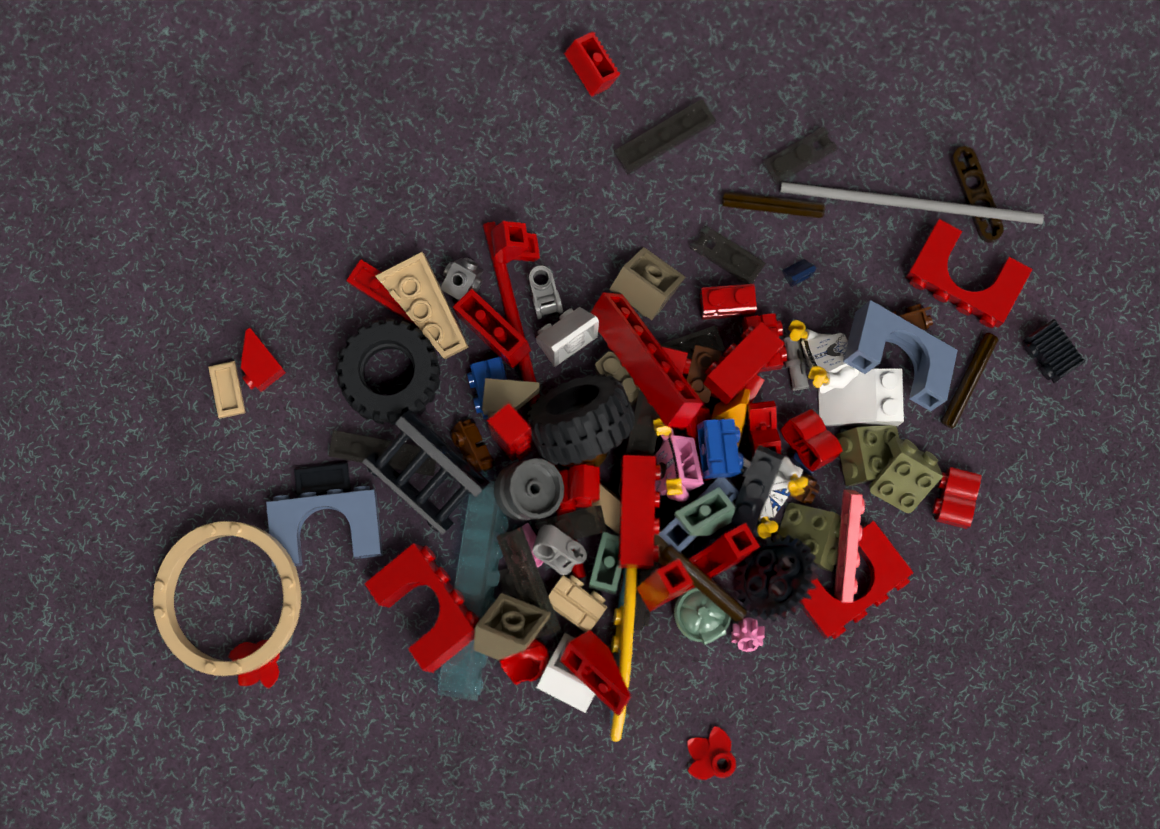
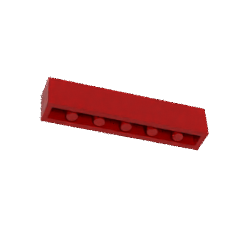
(646, 361)

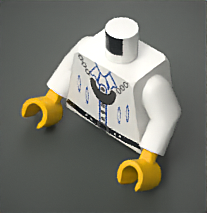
(824, 357)

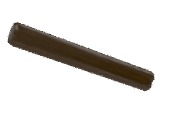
(773, 204)
(969, 380)
(706, 584)

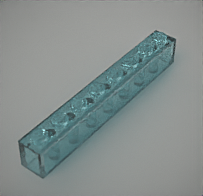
(476, 581)

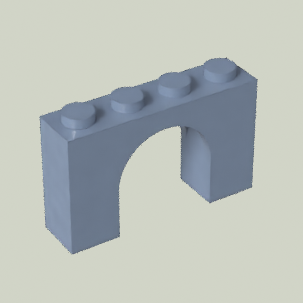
(931, 357)
(359, 507)

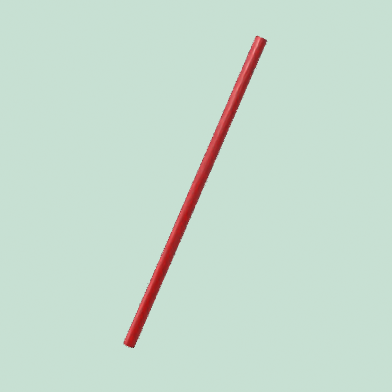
(513, 319)

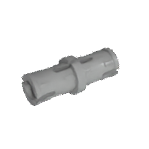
(796, 364)

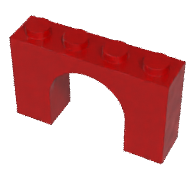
(932, 273)
(720, 556)
(886, 572)
(455, 623)

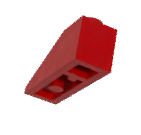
(597, 669)

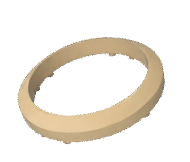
(165, 588)

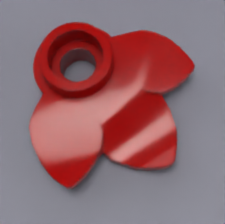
(267, 674)
(707, 753)

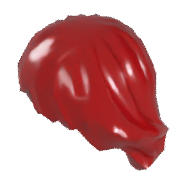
(528, 664)

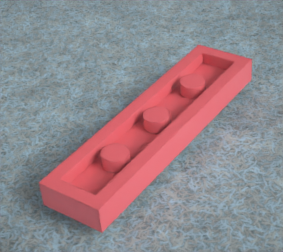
(848, 556)

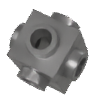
(461, 277)

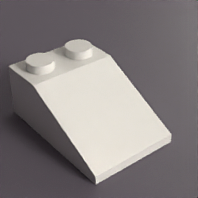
(568, 335)
(865, 400)

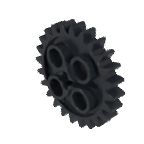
(777, 578)

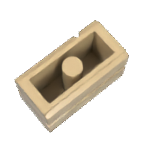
(577, 604)

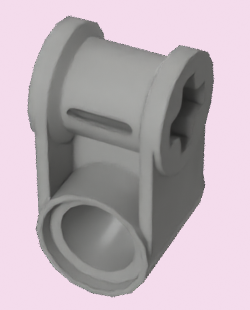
(545, 297)
(556, 549)

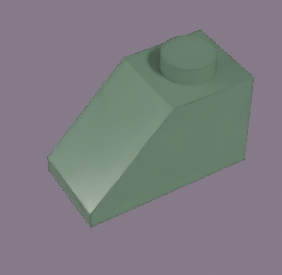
(706, 514)
(606, 571)

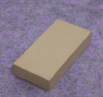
(226, 389)

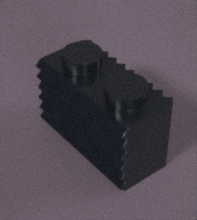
(1053, 351)

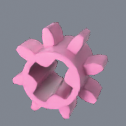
(748, 634)

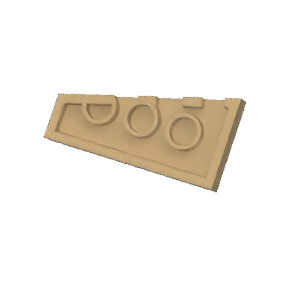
(422, 299)

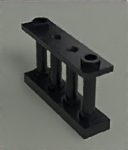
(450, 465)

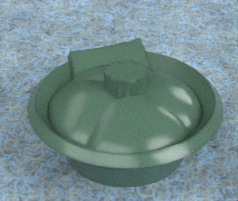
(700, 617)

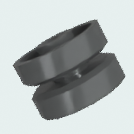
(529, 489)

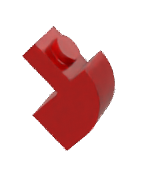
(514, 243)
(763, 426)

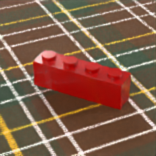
(511, 432)
(637, 512)

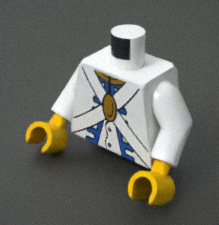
(786, 483)

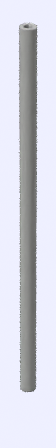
(914, 203)

